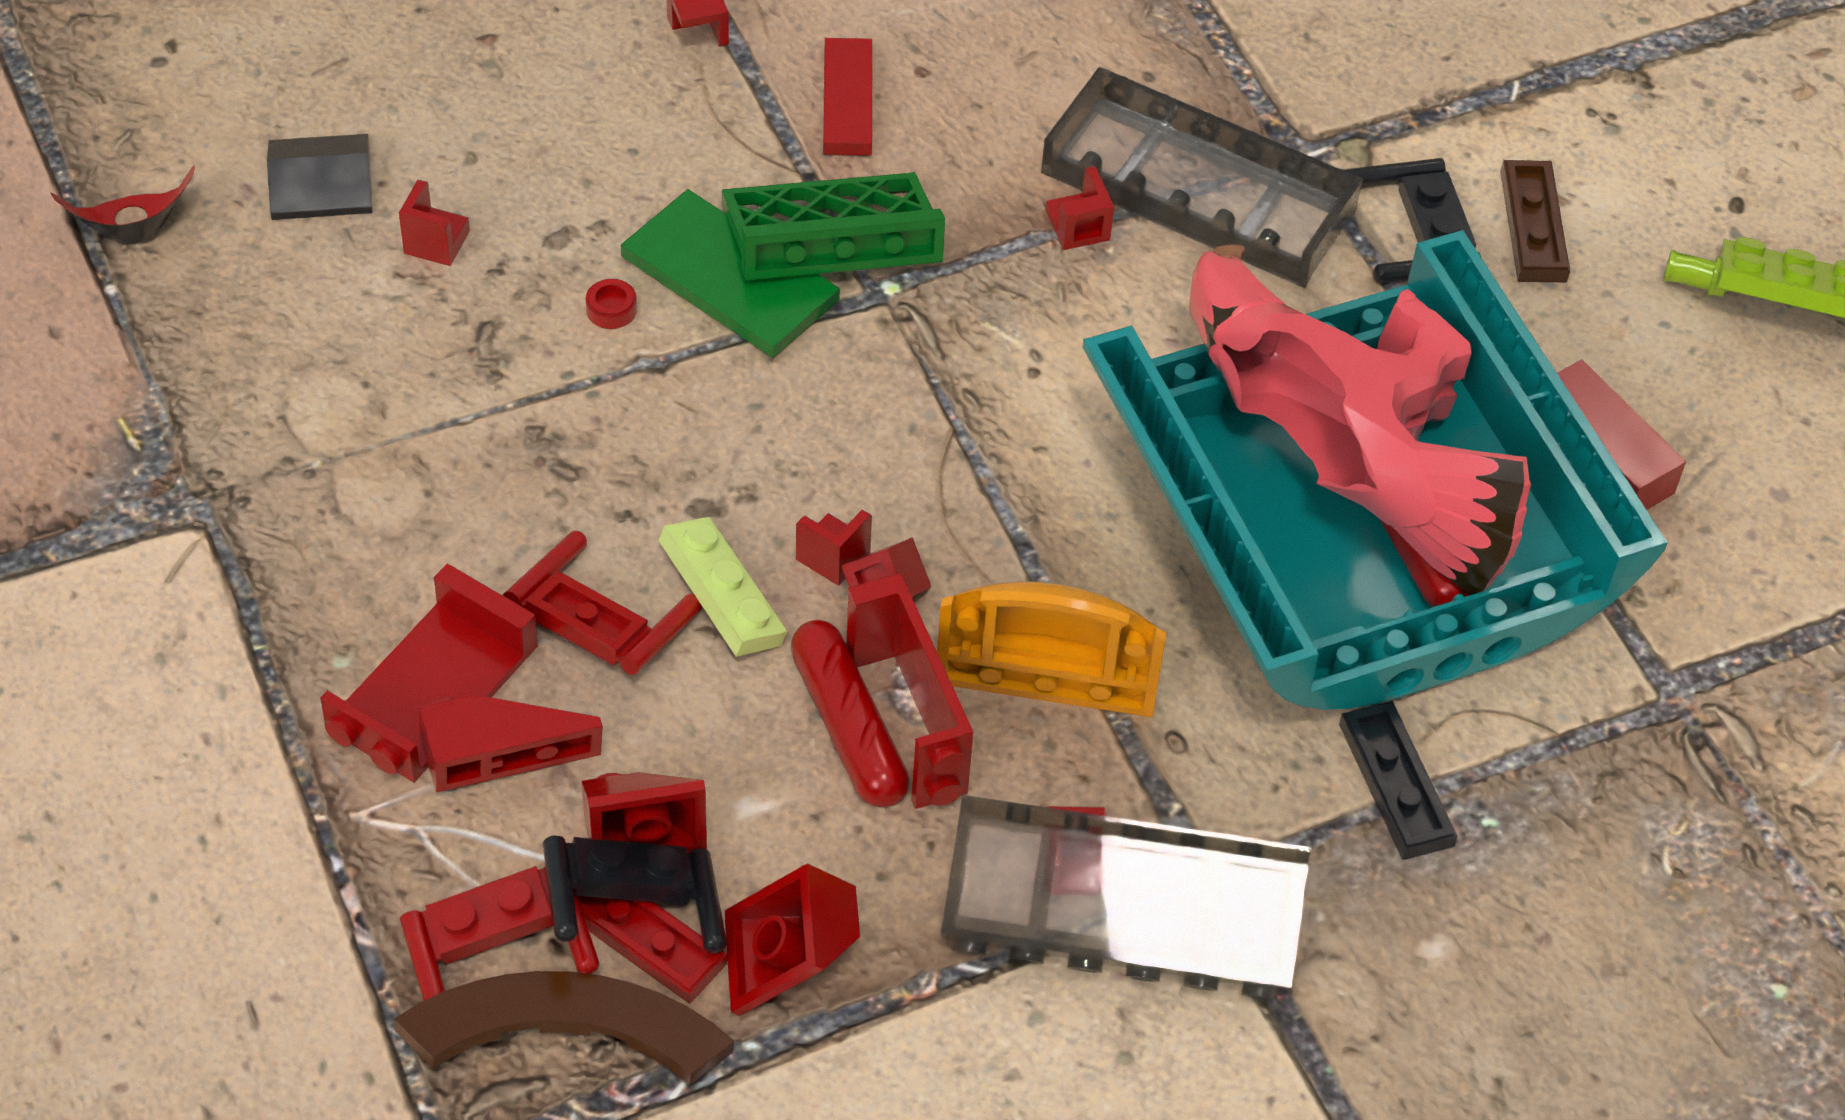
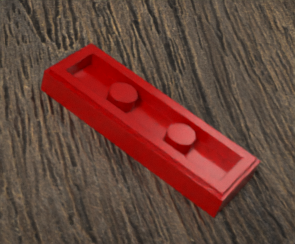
(847, 96)
(654, 943)

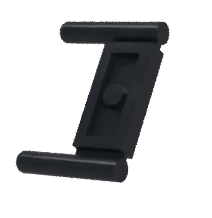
(1429, 203)
(631, 873)

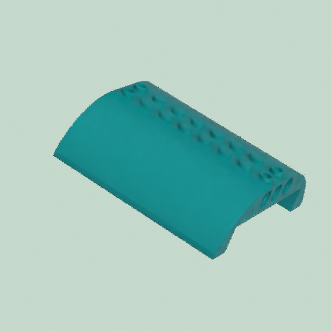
(1317, 572)

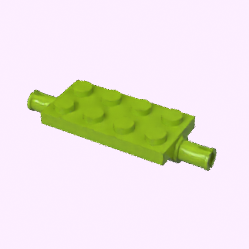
(1764, 273)

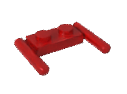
(589, 616)
(484, 920)

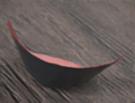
(102, 216)

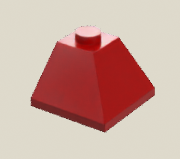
(646, 809)
(787, 934)

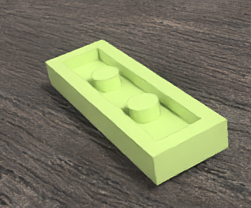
(722, 586)

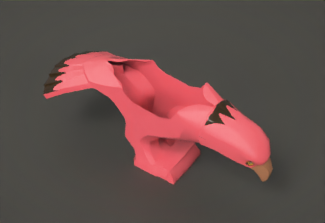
(1363, 415)

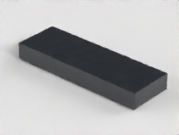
(1398, 780)

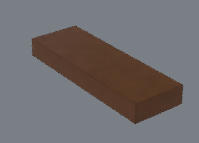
(1535, 221)

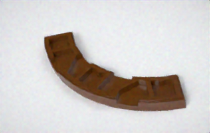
(565, 1004)

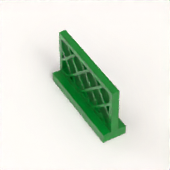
(827, 244)

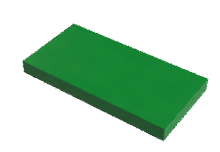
(699, 259)

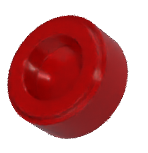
(611, 303)

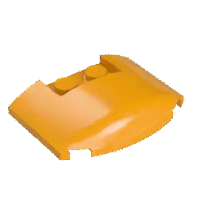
(1051, 646)

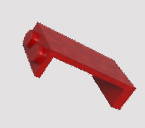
(888, 625)
(457, 650)

